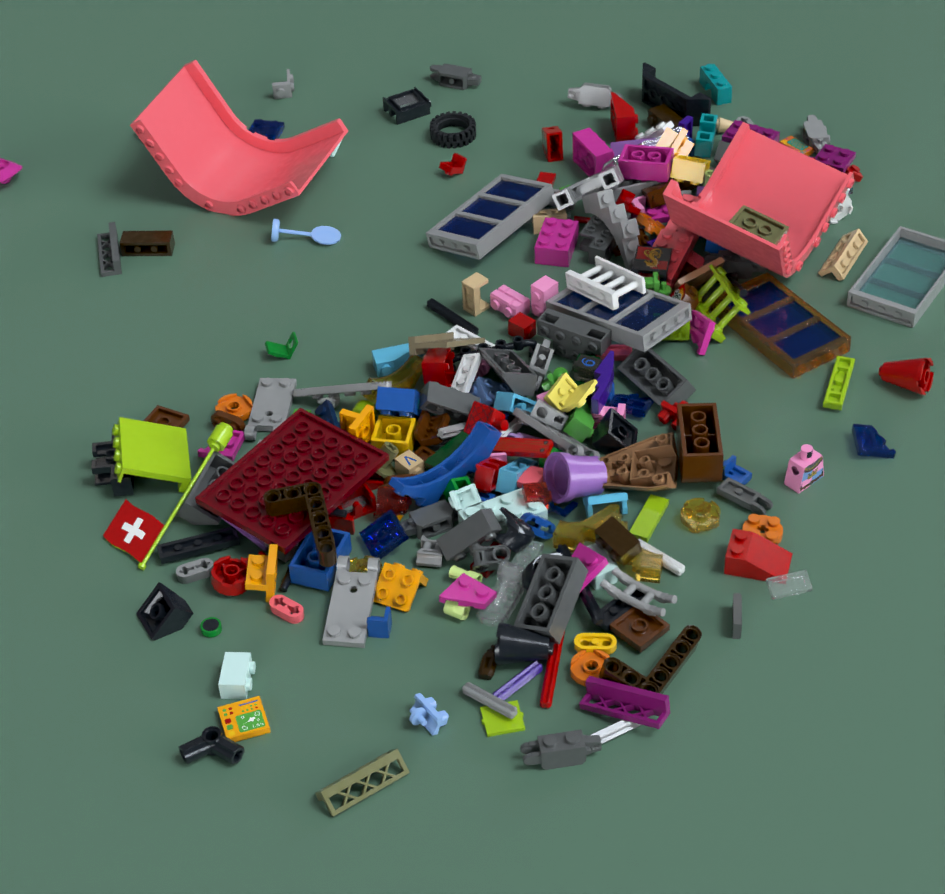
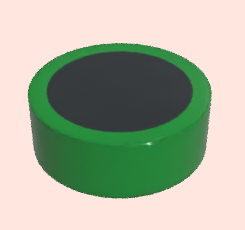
(211, 627)

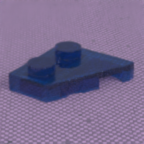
(634, 405)
(870, 443)

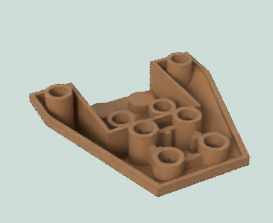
(644, 465)

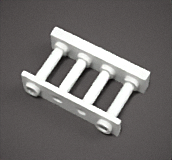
(604, 293)

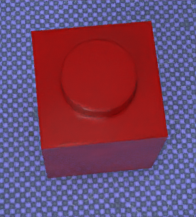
(522, 326)

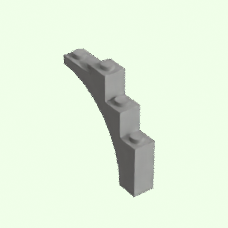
(615, 218)

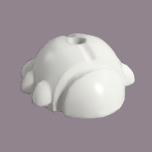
(335, 400)

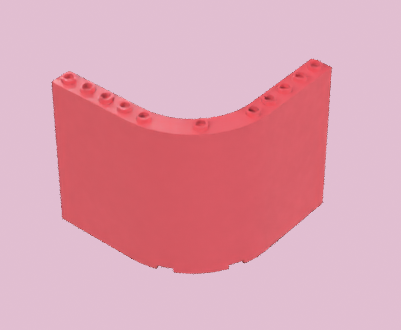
(215, 156)
(772, 182)

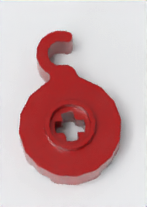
(229, 575)

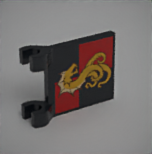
(652, 260)

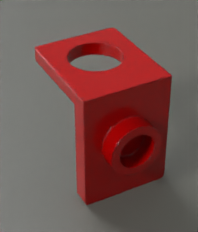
(343, 524)

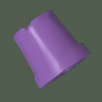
(573, 476)

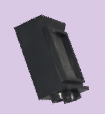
(407, 105)

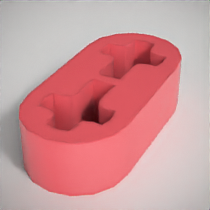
(289, 606)

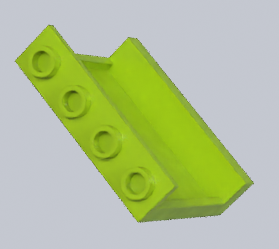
(151, 451)

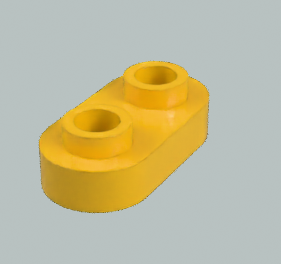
(600, 641)

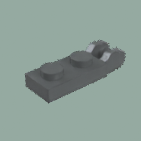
(744, 496)

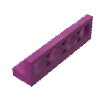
(628, 699)

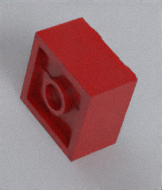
(438, 366)

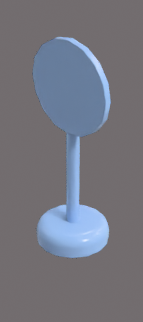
(322, 234)

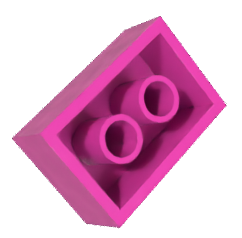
(590, 151)
(646, 162)
(556, 242)

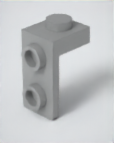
(284, 89)

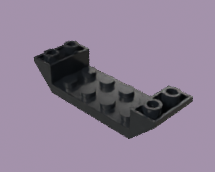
(658, 92)

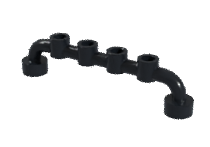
(517, 344)

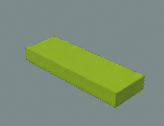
(649, 517)

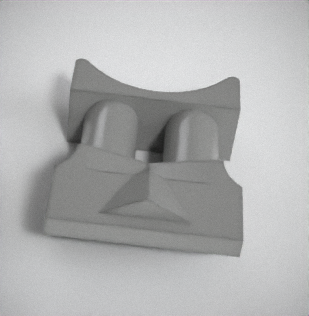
(429, 554)

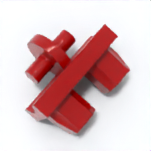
(669, 412)

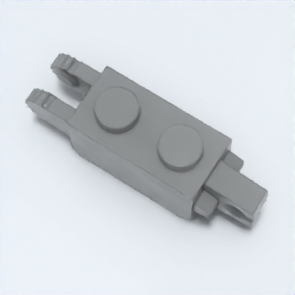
(592, 94)
(815, 133)
(540, 360)

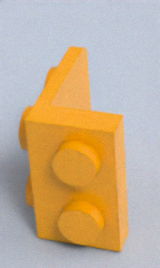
(398, 586)

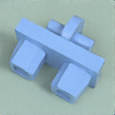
(425, 713)

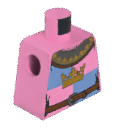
(804, 469)

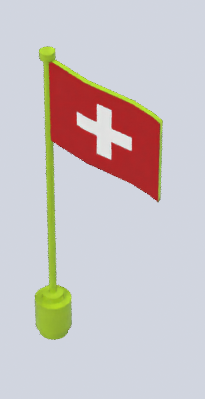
(139, 531)

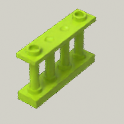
(740, 303)

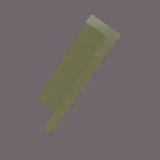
(358, 774)

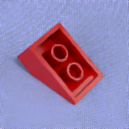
(623, 119)
(755, 557)

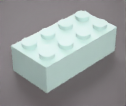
(513, 502)

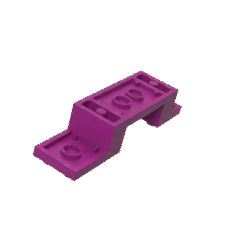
(830, 155)

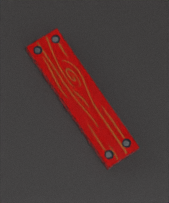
(524, 447)

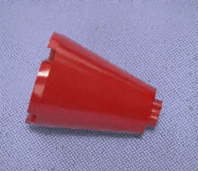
(909, 374)

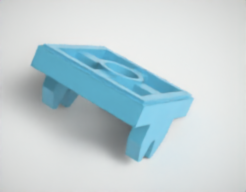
(622, 497)

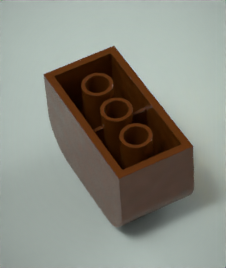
(699, 443)

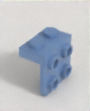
(487, 390)

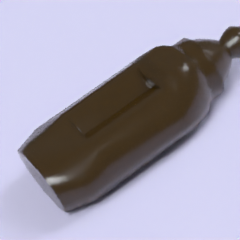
(487, 665)

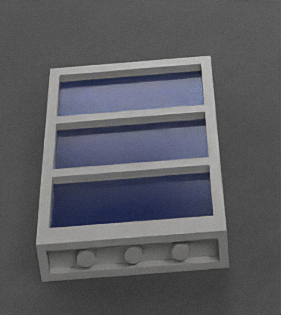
(490, 216)
(638, 321)

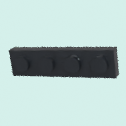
(198, 545)

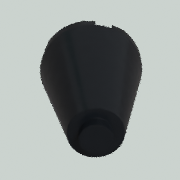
(520, 645)

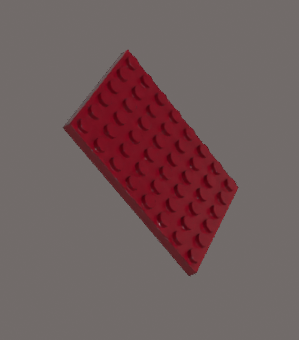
(292, 454)

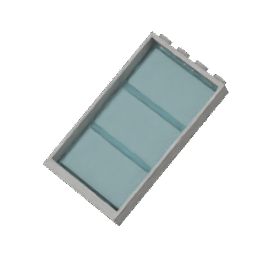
(901, 278)

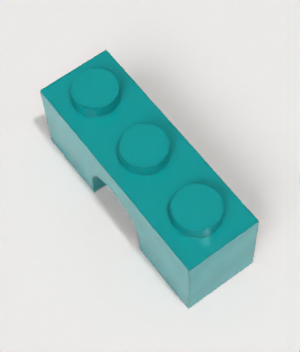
(713, 79)
(705, 135)

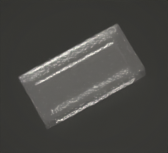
(789, 584)

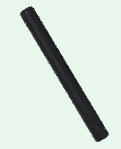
(586, 595)

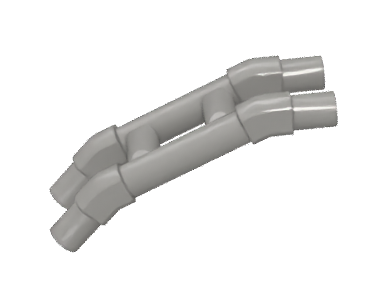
(633, 585)

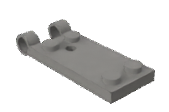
(270, 405)
(563, 440)
(347, 610)

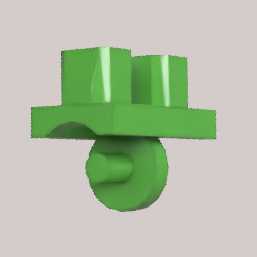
(654, 284)
(552, 378)

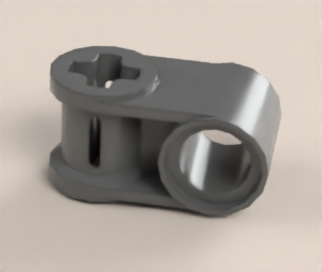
(487, 557)

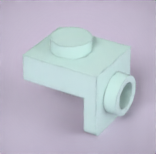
(464, 497)

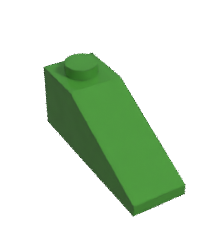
(579, 423)

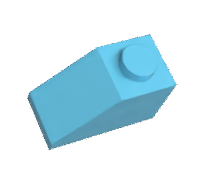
(509, 401)

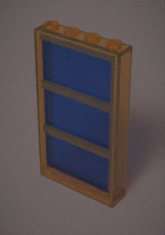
(785, 327)

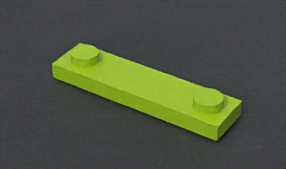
(839, 383)

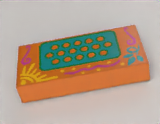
(797, 145)

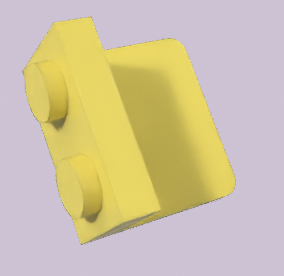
(567, 395)

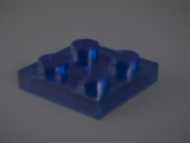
(270, 129)
(384, 535)

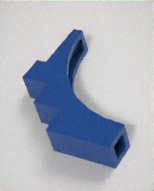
(429, 485)

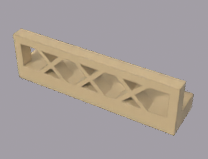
(844, 254)

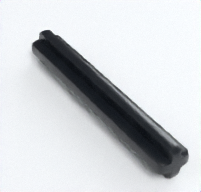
(451, 316)

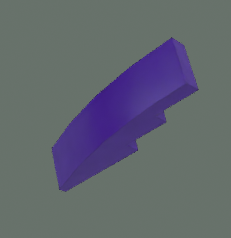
(604, 375)

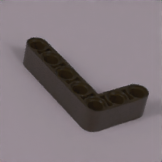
(302, 498)
(665, 669)

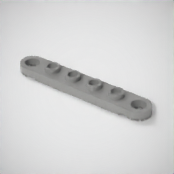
(334, 391)

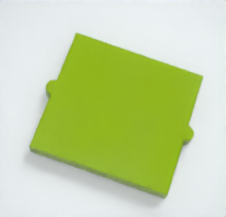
(498, 724)

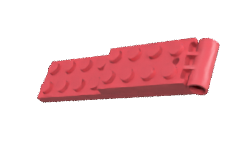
(680, 241)

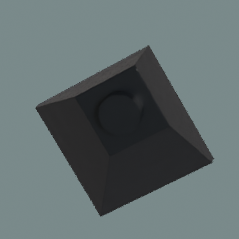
(613, 433)
(163, 612)

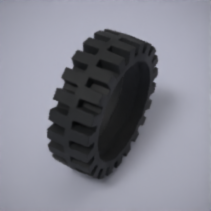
(453, 139)

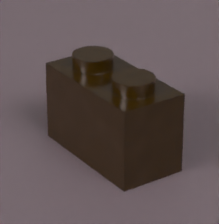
(617, 541)

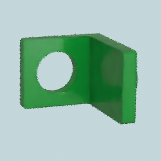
(280, 350)

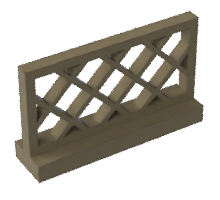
(420, 344)

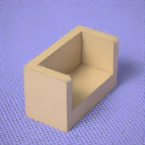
(471, 294)

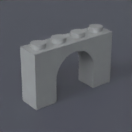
(592, 184)

